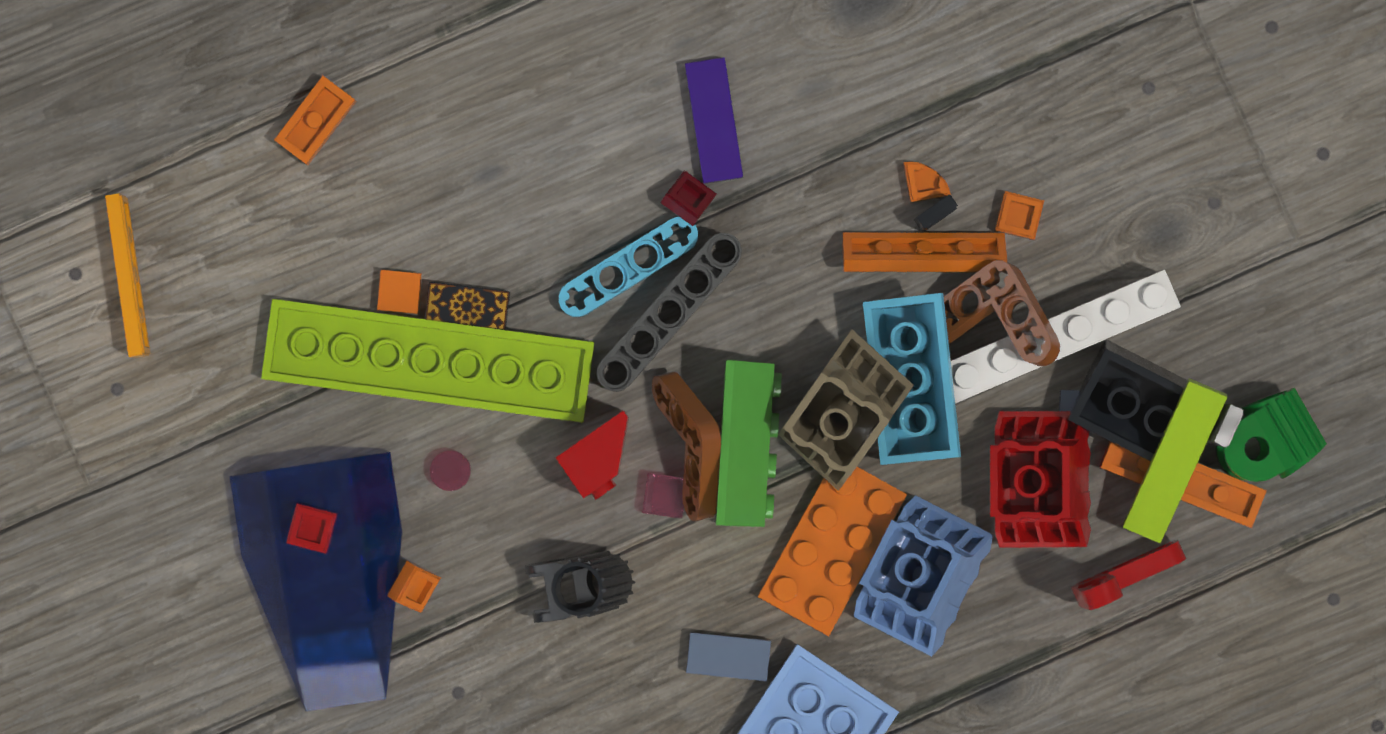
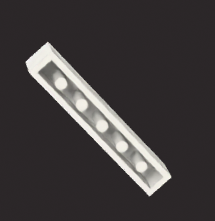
(1075, 330)

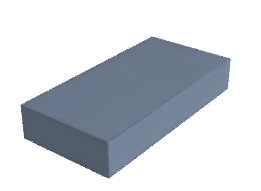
(728, 656)

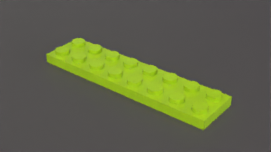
(427, 360)

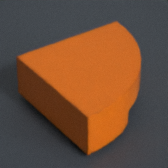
(924, 182)

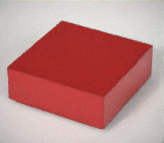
(312, 528)

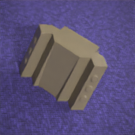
(845, 410)

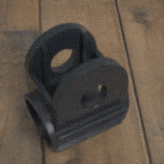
(612, 577)

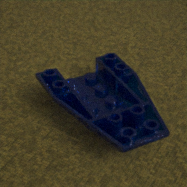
(331, 606)

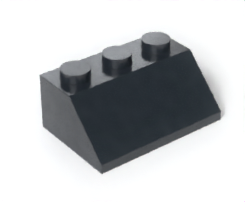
(1127, 399)

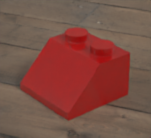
(596, 457)

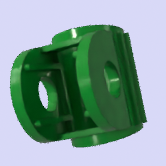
(1285, 438)

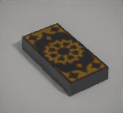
(467, 305)

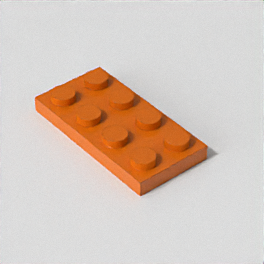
(831, 549)

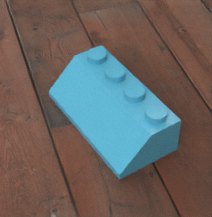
(915, 342)

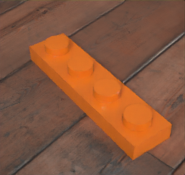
(921, 251)
(1205, 489)

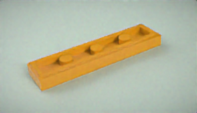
(127, 275)

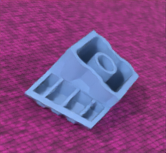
(921, 574)

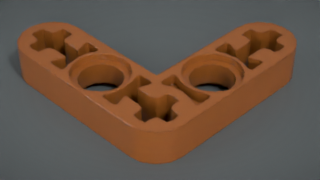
(1003, 302)
(701, 443)

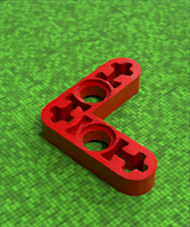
(1107, 585)

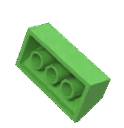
(746, 442)

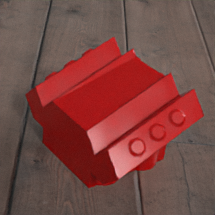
(1040, 480)

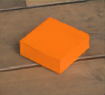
(1019, 215)
(399, 292)
(413, 586)

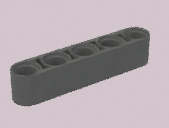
(677, 293)

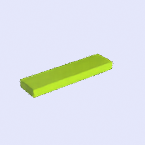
(1174, 460)

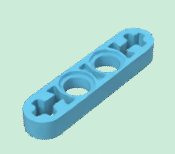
(631, 271)

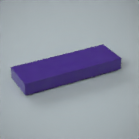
(714, 120)

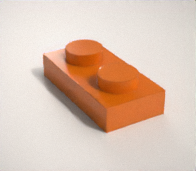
(315, 120)

